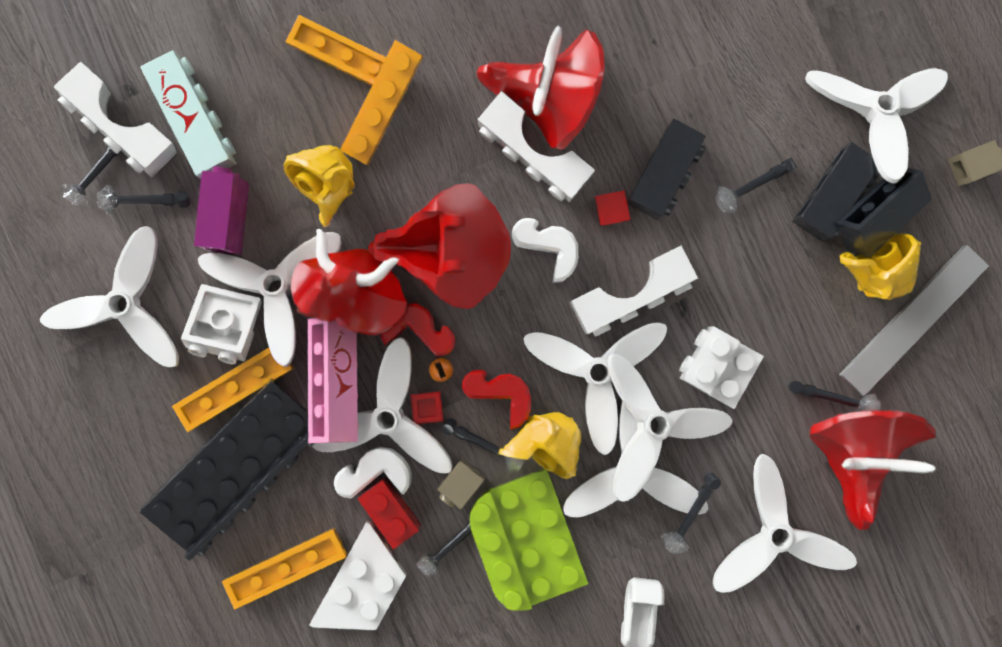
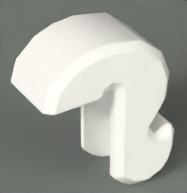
(550, 240)
(371, 465)
(640, 612)

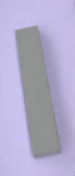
(913, 320)

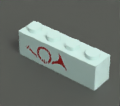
(188, 114)

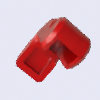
(424, 326)
(501, 387)

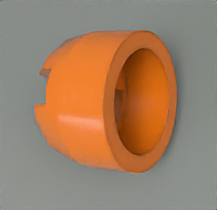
(447, 367)

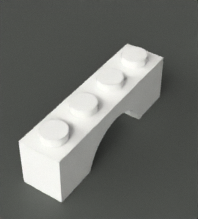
(89, 96)
(563, 173)
(667, 274)

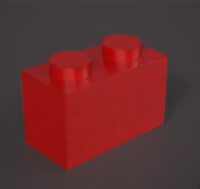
(389, 512)

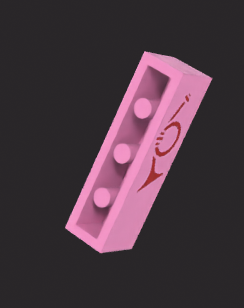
(332, 383)

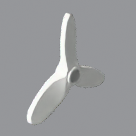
(883, 112)
(129, 281)
(278, 312)
(391, 393)
(600, 398)
(644, 447)
(598, 490)
(759, 551)

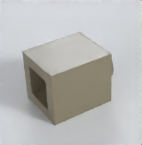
(976, 163)
(460, 484)

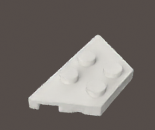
(362, 586)

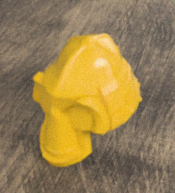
(321, 176)
(889, 271)
(550, 441)

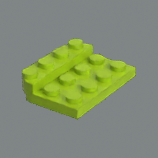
(525, 542)

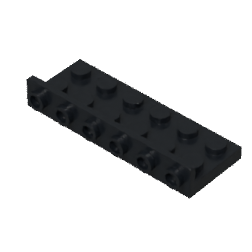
(230, 470)

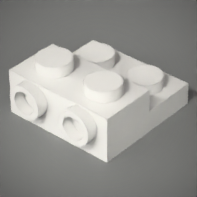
(221, 324)
(720, 366)

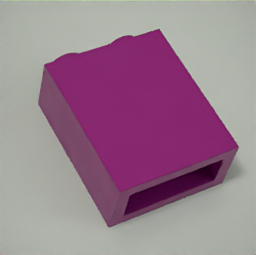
(221, 211)

